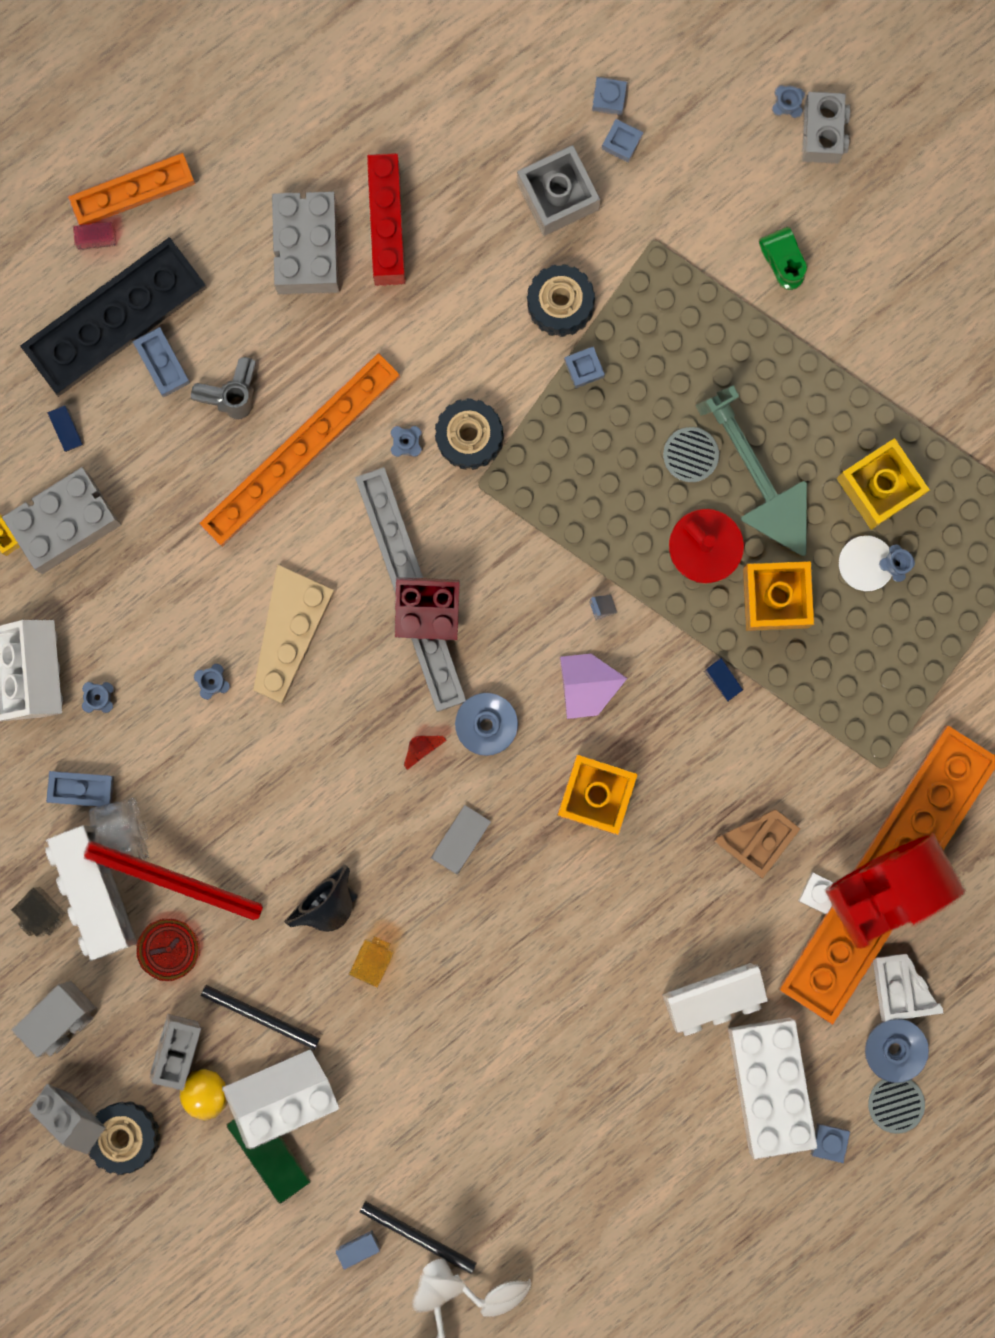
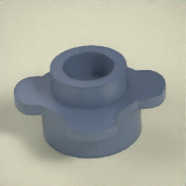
(791, 93)
(399, 447)
(905, 559)
(203, 678)
(91, 690)

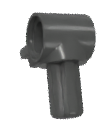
(237, 388)

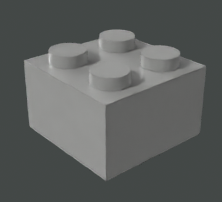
(558, 190)
(53, 1019)

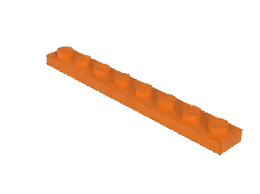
(300, 450)

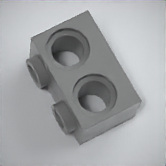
(817, 127)
(175, 1052)
(67, 1119)

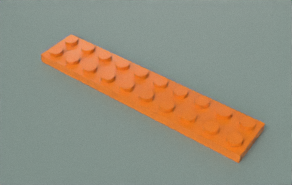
(931, 803)

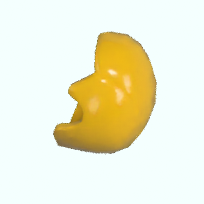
(203, 1095)

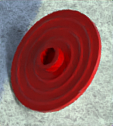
(706, 546)

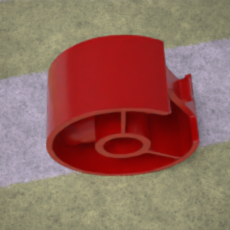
(895, 890)

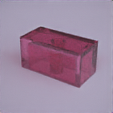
(94, 236)

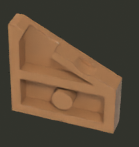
(759, 841)

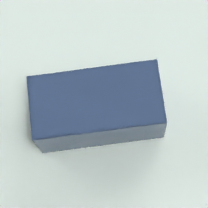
(358, 1250)

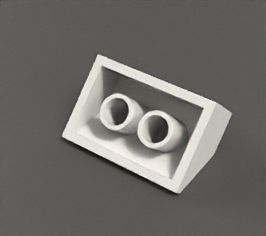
(29, 670)
(716, 999)
(280, 1099)

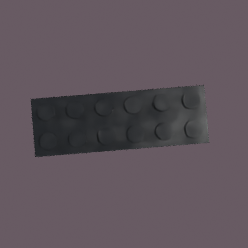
(113, 316)

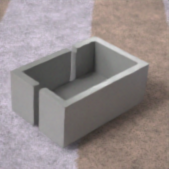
(305, 243)
(61, 521)

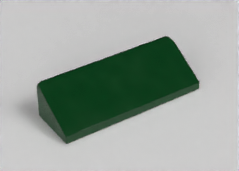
(274, 1165)

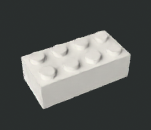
(91, 893)
(772, 1088)

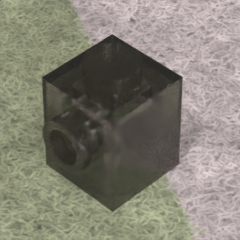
(38, 913)

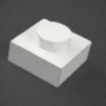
(814, 893)

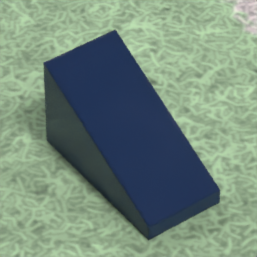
(65, 428)
(723, 679)

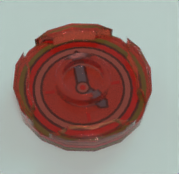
(168, 949)

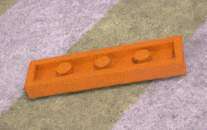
(131, 190)

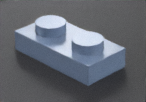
(161, 362)
(79, 789)

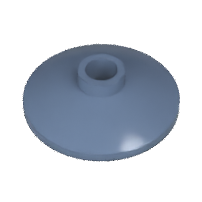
(486, 707)
(907, 1061)

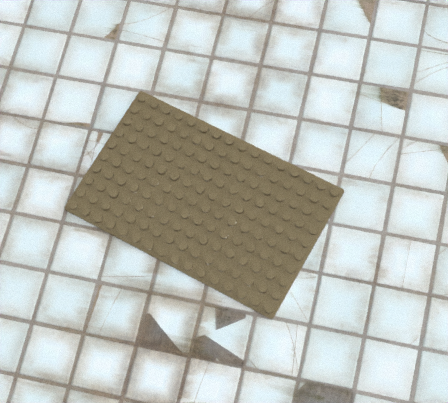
(597, 484)

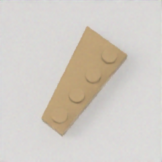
(290, 626)

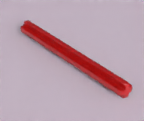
(172, 880)

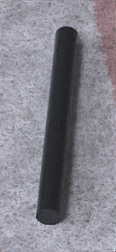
(260, 1017)
(418, 1237)

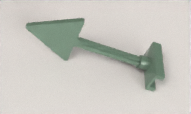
(782, 514)

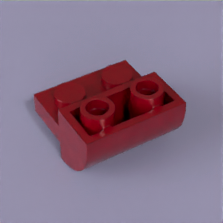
(427, 608)

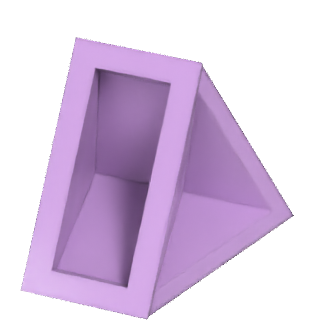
(588, 684)

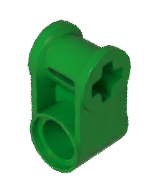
(781, 253)

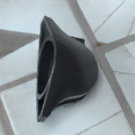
(327, 905)

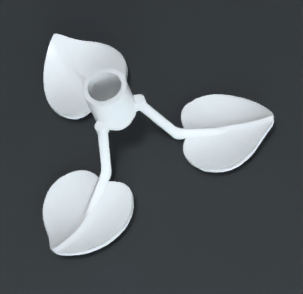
(440, 1285)

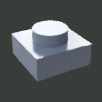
(609, 96)
(622, 140)
(584, 367)
(830, 1143)

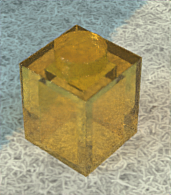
(372, 961)

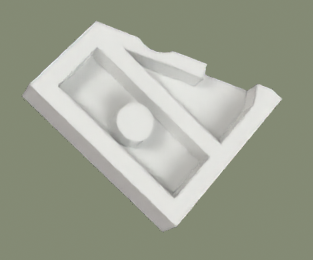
(901, 990)

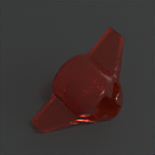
(421, 747)

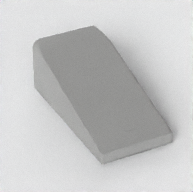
(460, 839)

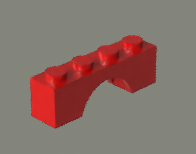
(386, 219)

